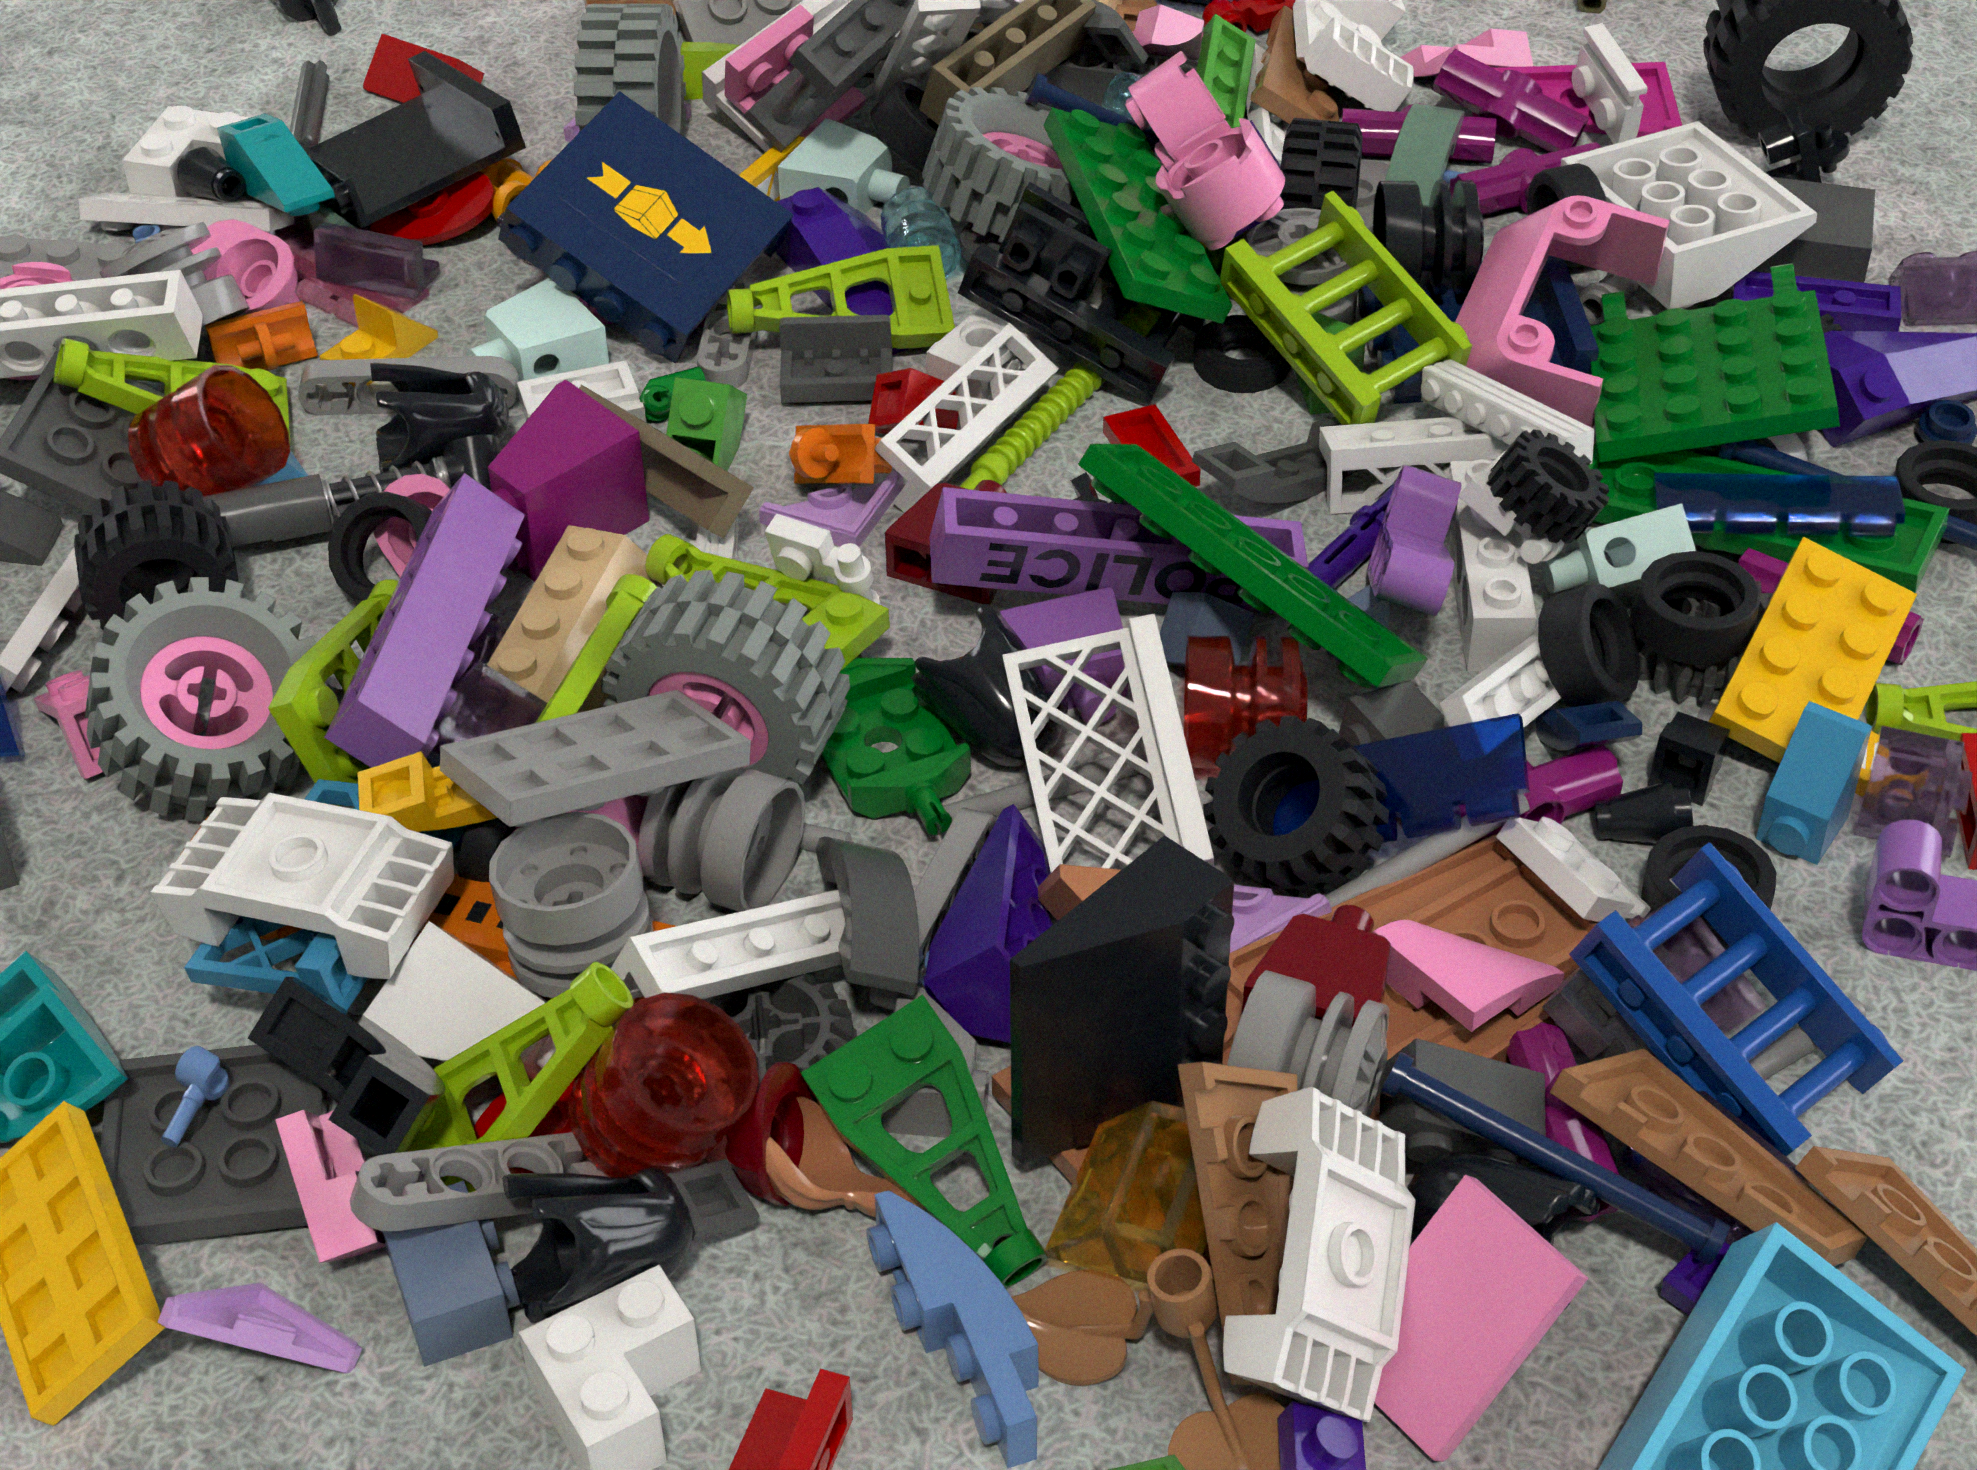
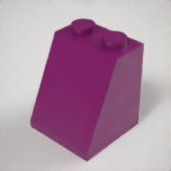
(570, 468)

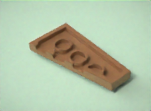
(1284, 81)
(1704, 1149)
(1239, 1195)
(1901, 1222)

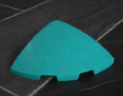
(47, 1049)

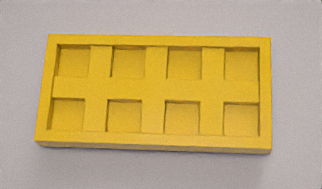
(1814, 643)
(68, 1267)

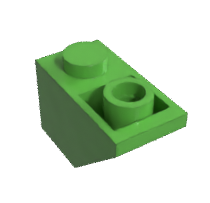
(707, 418)

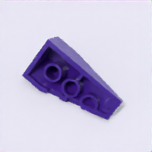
(829, 232)
(1896, 377)
(987, 926)

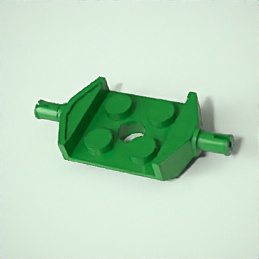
(915, 773)

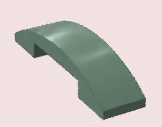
(1425, 146)

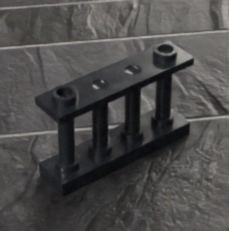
(1071, 325)

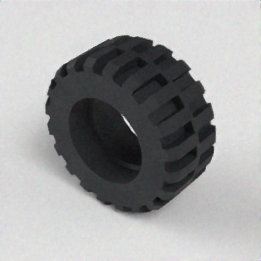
(1836, 91)

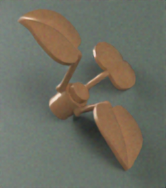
(1081, 1342)

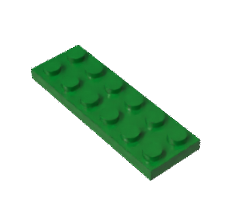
(1118, 191)
(1897, 558)
(1263, 571)

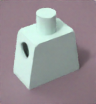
(843, 164)
(544, 333)
(1628, 546)

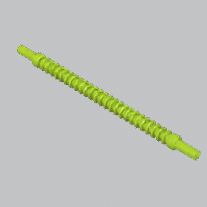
(1059, 403)

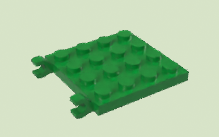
(1712, 373)

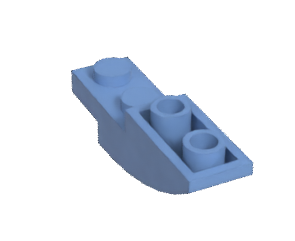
(966, 1310)

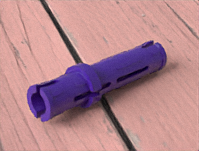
(1352, 545)

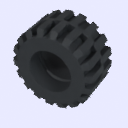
(1320, 159)
(145, 527)
(1257, 780)

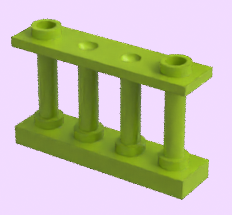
(1321, 355)

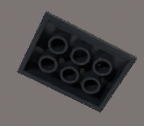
(1119, 999)

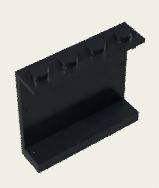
(417, 145)

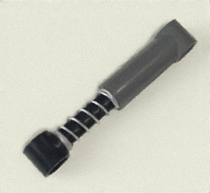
(309, 505)

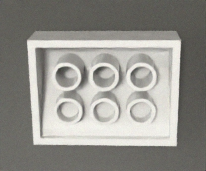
(1718, 204)

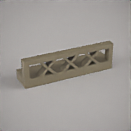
(684, 477)

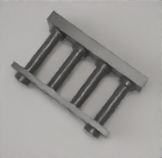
(828, 67)

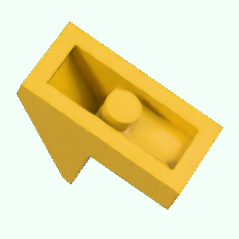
(380, 335)

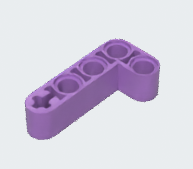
(1410, 554)
(1915, 906)

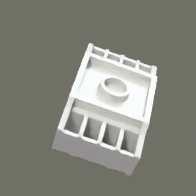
(1345, 48)
(311, 871)
(1340, 1259)

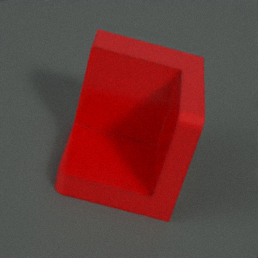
(899, 394)

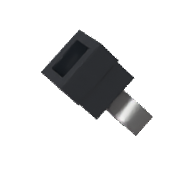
(1690, 753)

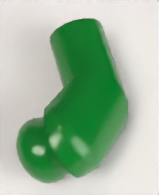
(659, 390)

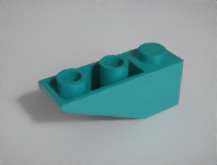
(274, 165)

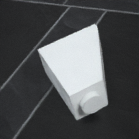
(451, 999)

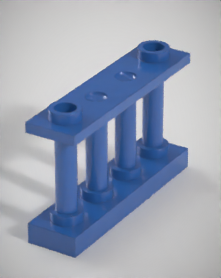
(1685, 1037)

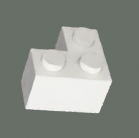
(155, 157)
(603, 1364)

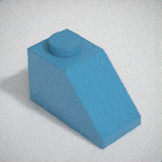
(1814, 783)

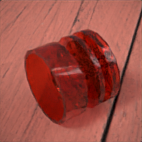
(211, 434)
(1233, 698)
(663, 1086)

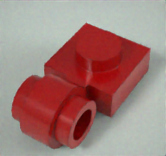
(1243, 12)

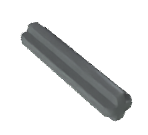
(310, 103)

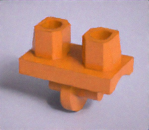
(263, 338)
(836, 454)

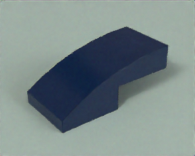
(1587, 726)

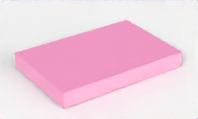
(1471, 1314)

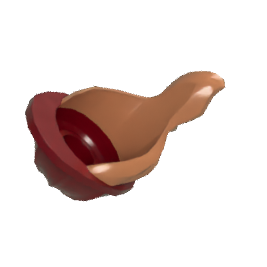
(793, 1152)

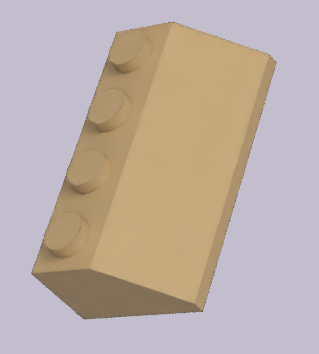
(565, 611)

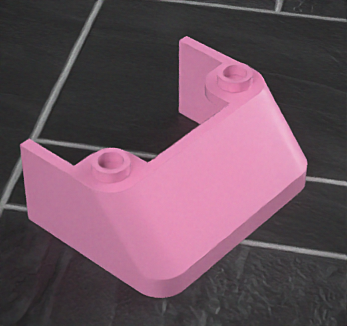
(1520, 348)

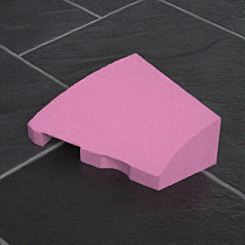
(1169, 31)
(1492, 47)
(1463, 975)
(325, 1171)

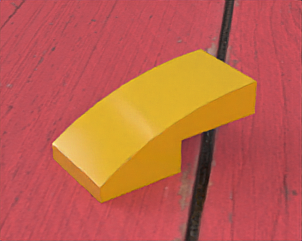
(418, 795)

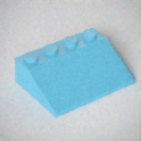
(1788, 1374)

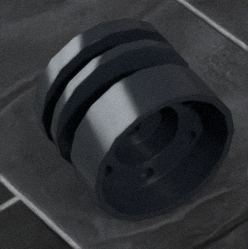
(1433, 237)

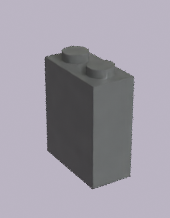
(1838, 241)

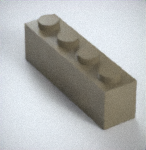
(1010, 51)

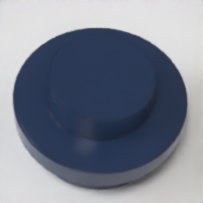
(1948, 421)

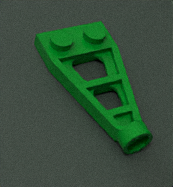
(884, 1069)

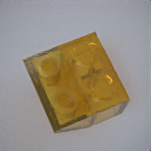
(1132, 1196)

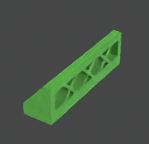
(1226, 66)

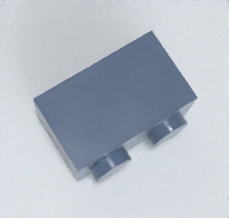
(452, 1287)

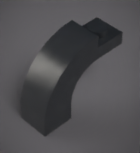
(376, 1078)

